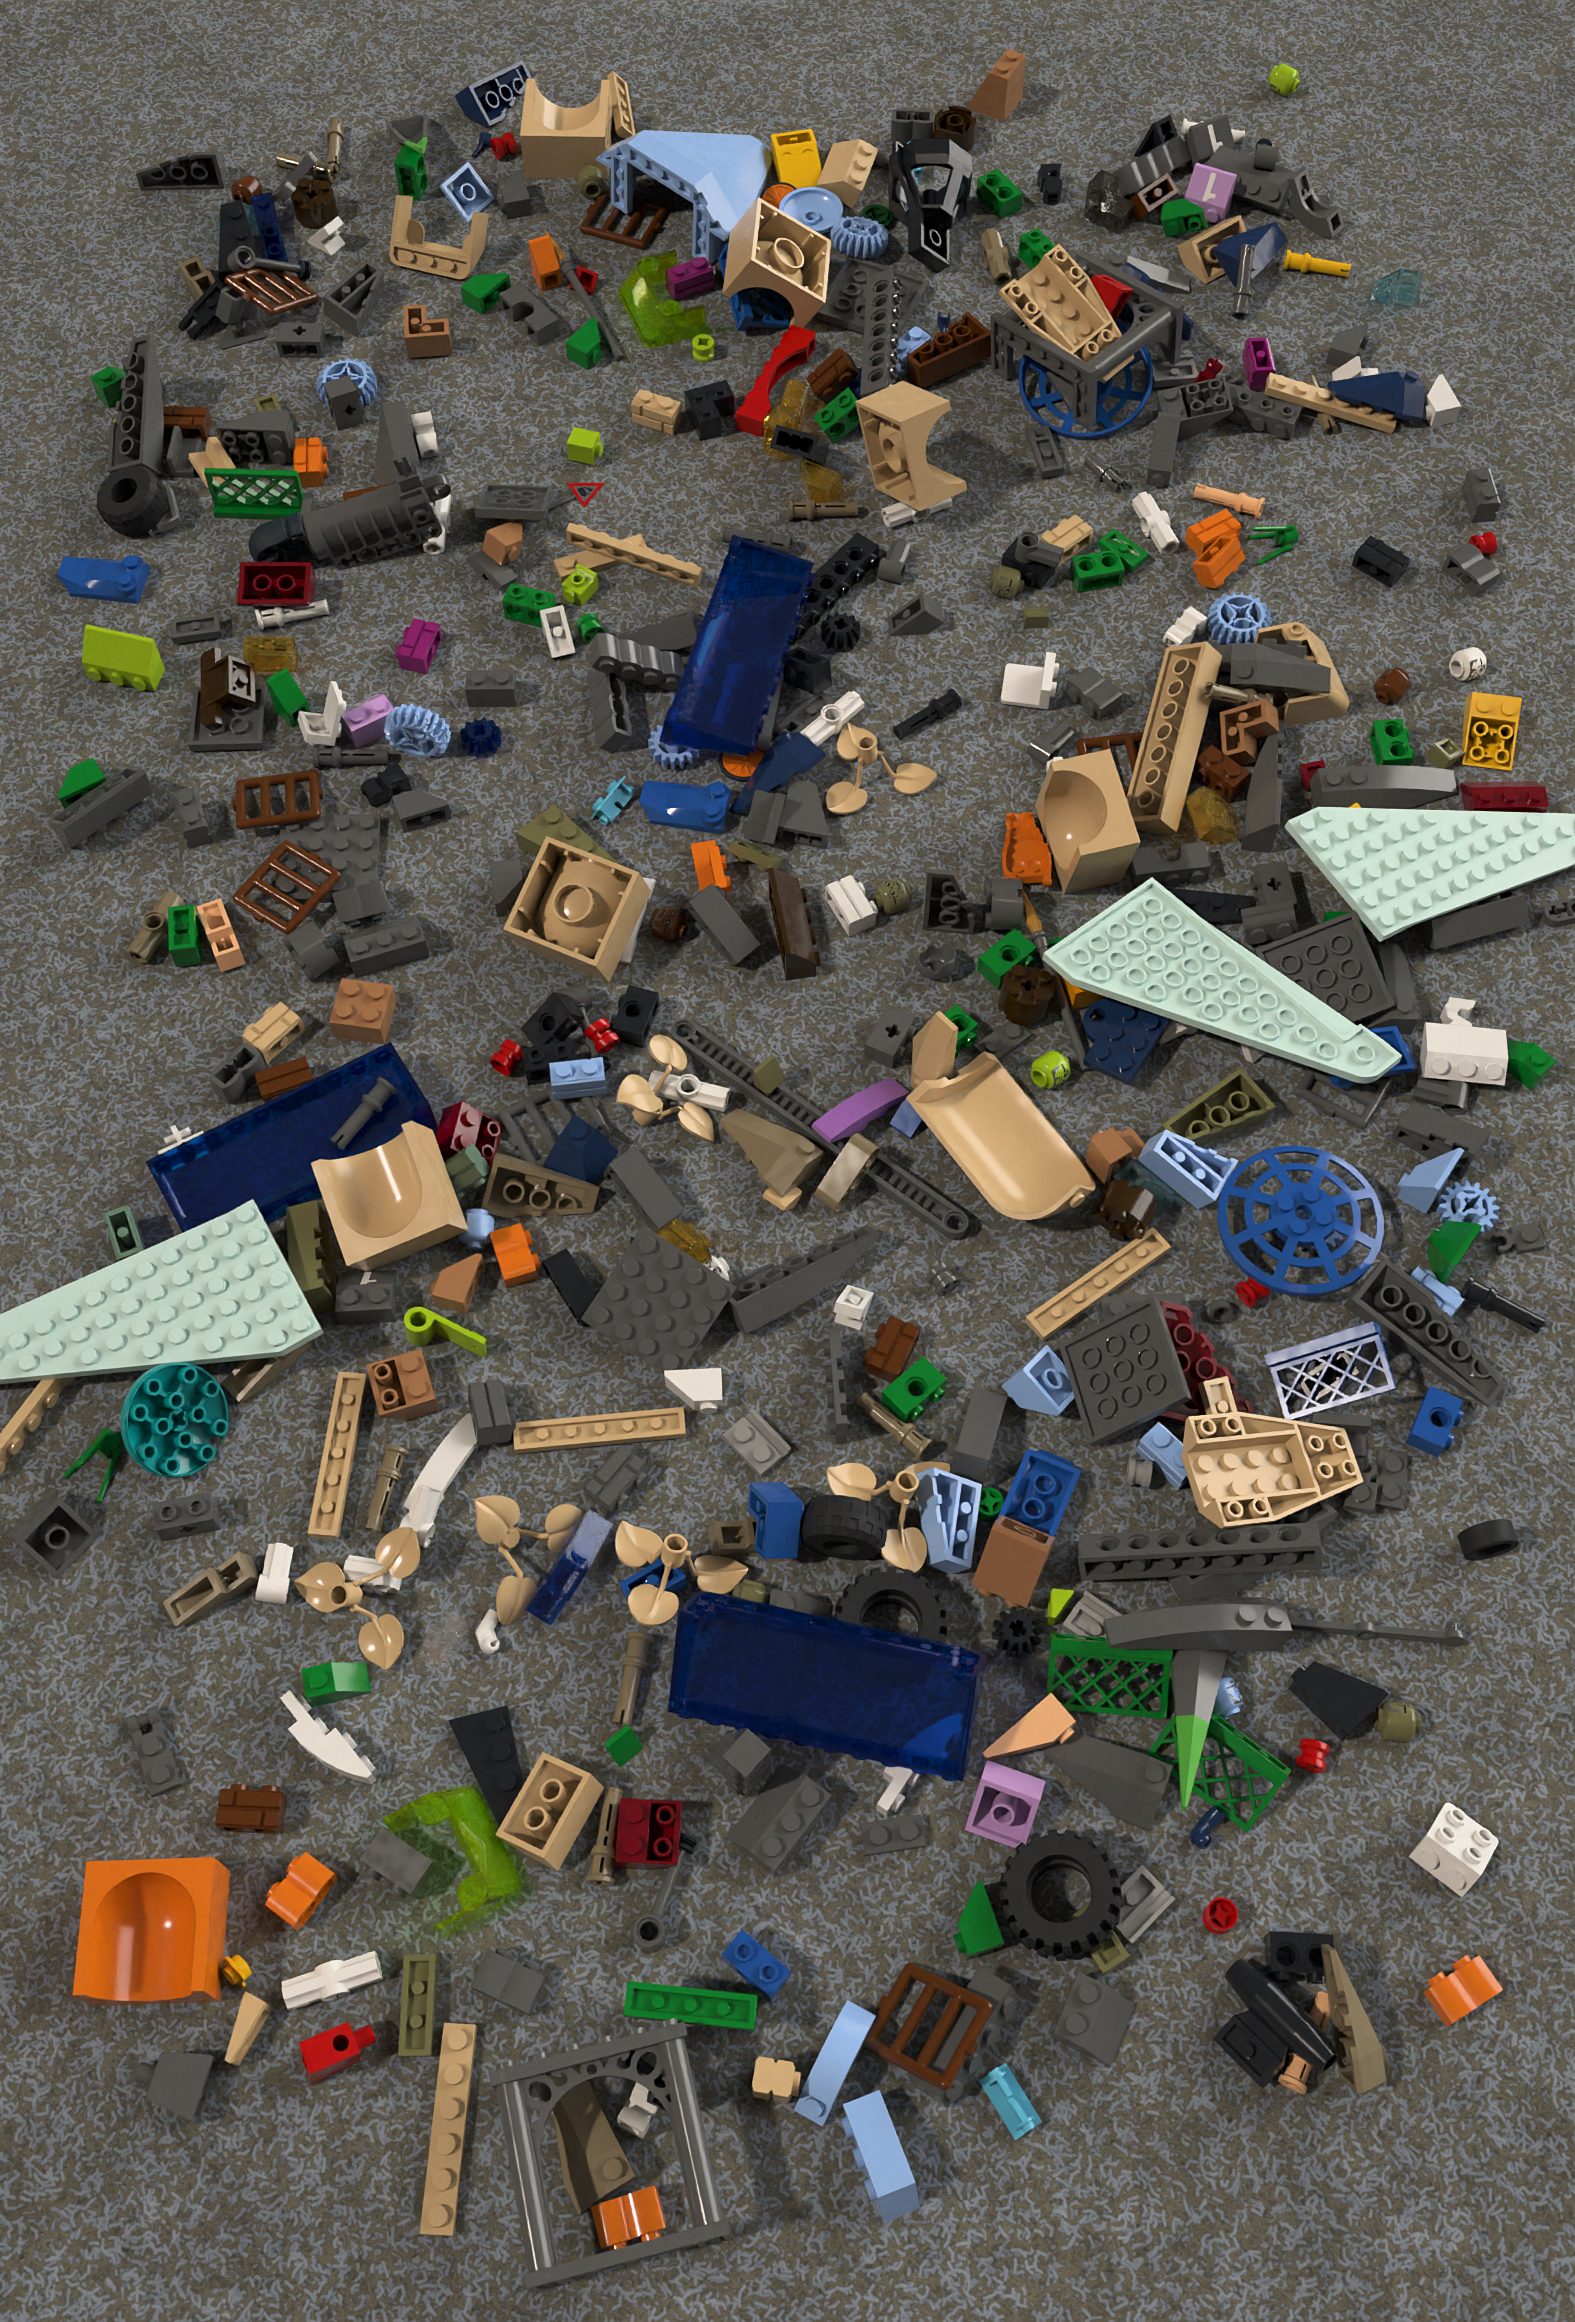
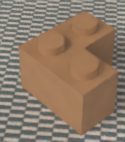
(425, 336)
(1243, 726)
(1109, 1151)

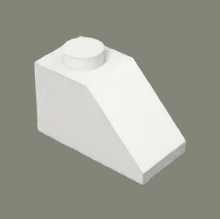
(1441, 404)
(697, 1388)

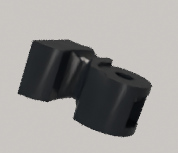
(1050, 183)
(380, 789)

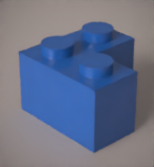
(778, 1519)

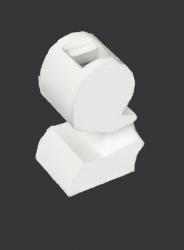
(425, 434)
(1185, 627)
(1457, 1011)
(637, 2116)

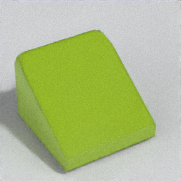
(1057, 1603)

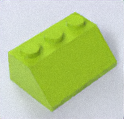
(121, 658)

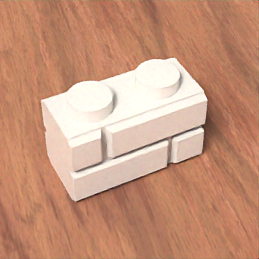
(850, 905)

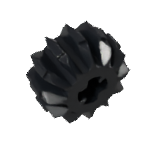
(840, 631)
(1027, 1636)

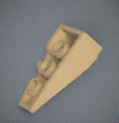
(934, 1050)

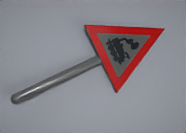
(582, 492)

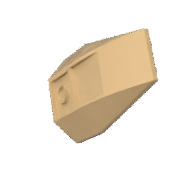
(1064, 307)
(1263, 1467)

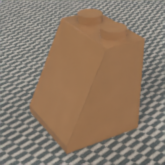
(1001, 87)
(1012, 1561)

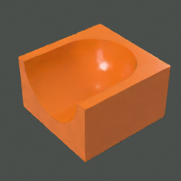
(152, 1932)

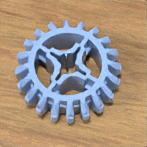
(859, 237)
(359, 374)
(1242, 618)
(417, 731)

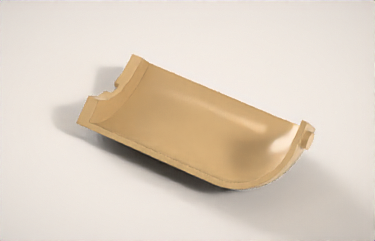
(1003, 1141)

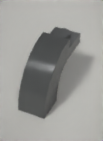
(1309, 210)

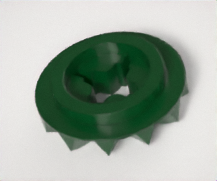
(879, 212)

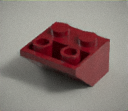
(465, 1125)
(648, 1834)

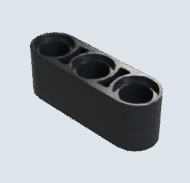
(570, 1283)

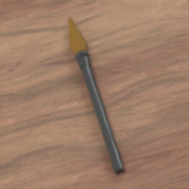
(566, 267)
(1040, 941)

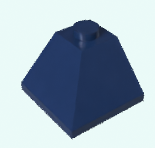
(581, 1152)

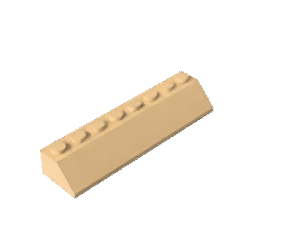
(1172, 737)

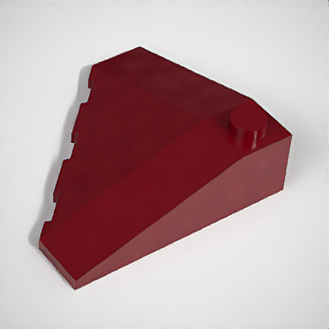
(1197, 1364)

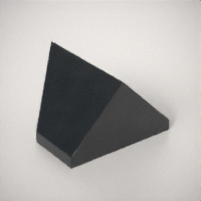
(1157, 134)
(1332, 1377)

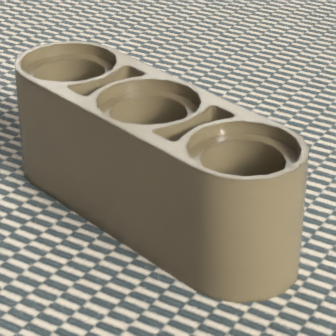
(846, 1172)

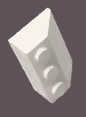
(1463, 1053)

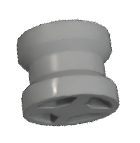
(1138, 1472)

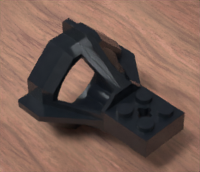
(929, 212)

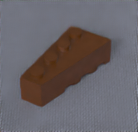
(949, 352)

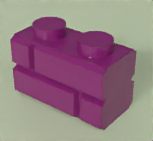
(689, 279)
(1257, 362)
(419, 646)

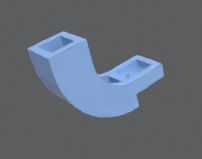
(834, 2062)

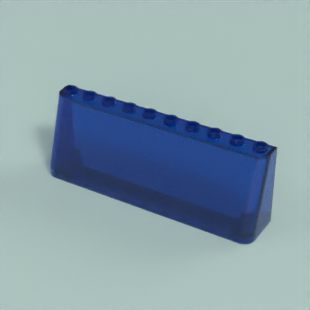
(739, 650)
(272, 1147)
(826, 1684)

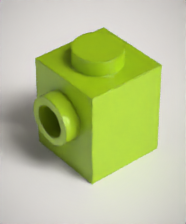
(584, 446)

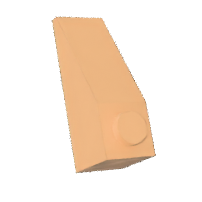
(1037, 1729)

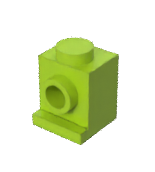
(580, 585)

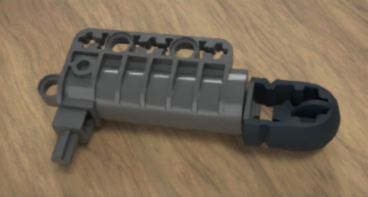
(358, 523)

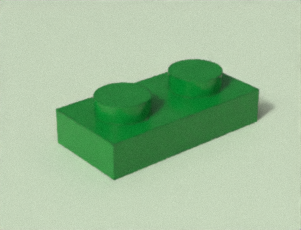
(1130, 554)

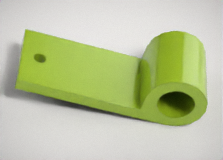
(423, 1324)

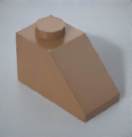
(504, 542)
(458, 1284)

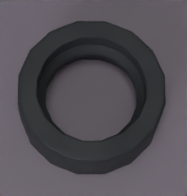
(1488, 1539)

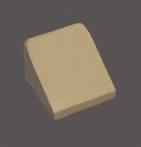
(785, 1202)

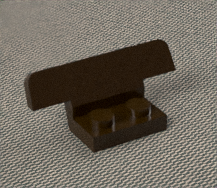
(224, 681)

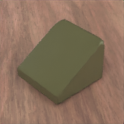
(1035, 617)
(1444, 753)
(768, 1075)

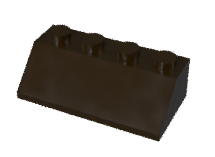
(792, 926)

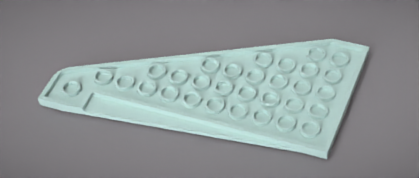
(1426, 863)
(1179, 966)
(190, 1300)

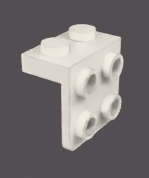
(1030, 684)
(325, 727)
(1455, 1849)

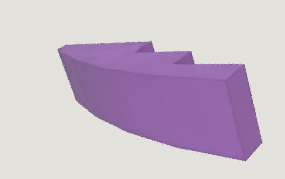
(859, 1109)

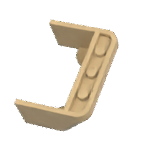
(411, 250)
(1316, 705)

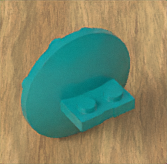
(172, 1418)

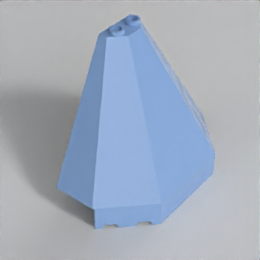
(709, 169)

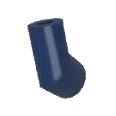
(1204, 1826)

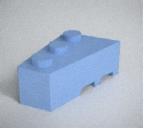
(1187, 1168)
(948, 1518)
(881, 2156)

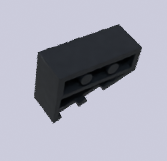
(233, 233)

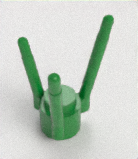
(1283, 536)
(104, 1445)

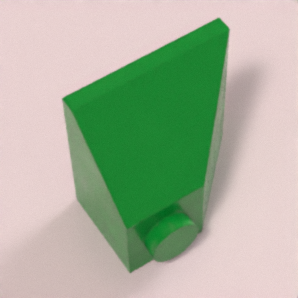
(1450, 1246)

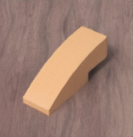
(220, 935)

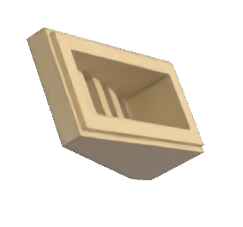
(248, 2023)

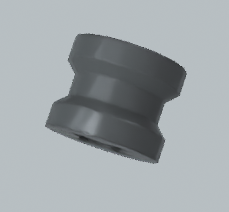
(943, 1279)

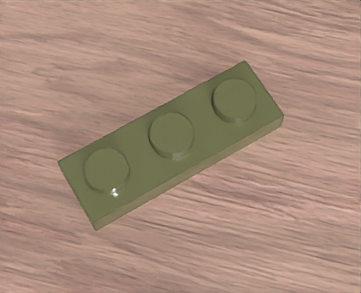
(417, 2005)

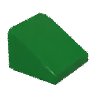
(623, 1746)

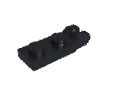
(202, 311)

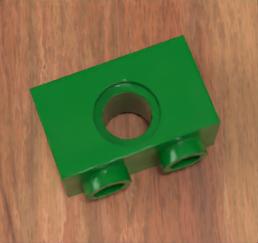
(1011, 947)
(919, 1376)

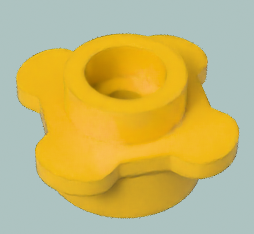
(236, 1970)

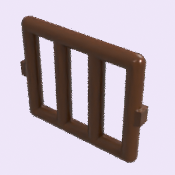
(624, 237)
(281, 305)
(1105, 743)
(291, 815)
(272, 863)
(920, 2066)

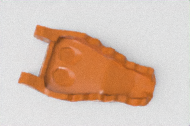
(1025, 851)

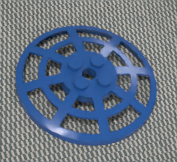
(1103, 391)
(1296, 1230)

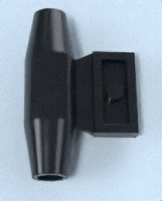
(1270, 2027)

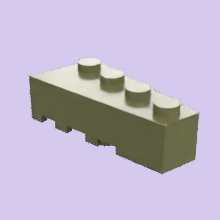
(559, 827)
(1221, 1110)
(311, 1254)

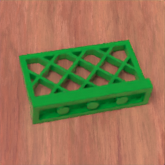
(255, 505)
(1098, 1647)
(1240, 1747)
(691, 2006)

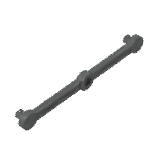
(1367, 1631)

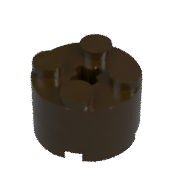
(955, 125)
(314, 203)
(1026, 995)
(1125, 1210)

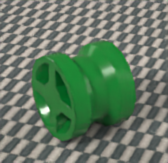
(589, 626)
(989, 1498)

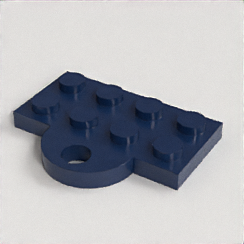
(1122, 1038)

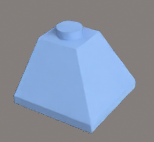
(466, 191)
(1427, 1180)
(1041, 1384)

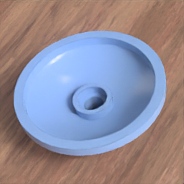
(813, 208)

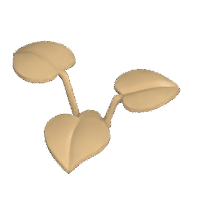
(862, 744)
(637, 1092)
(495, 1525)
(902, 1547)
(326, 1591)
(653, 1605)

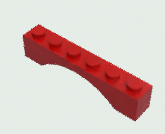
(794, 350)

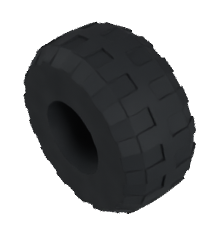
(132, 500)
(843, 1527)

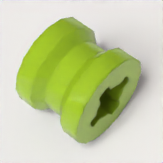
(703, 348)

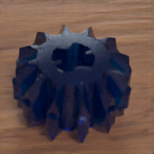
(480, 737)

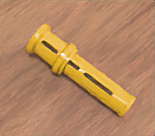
(1307, 263)

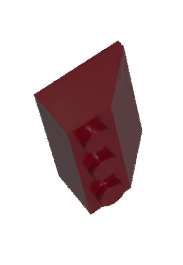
(276, 584)
(1505, 796)

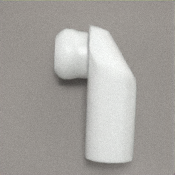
(485, 1633)

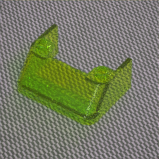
(656, 321)
(494, 1876)

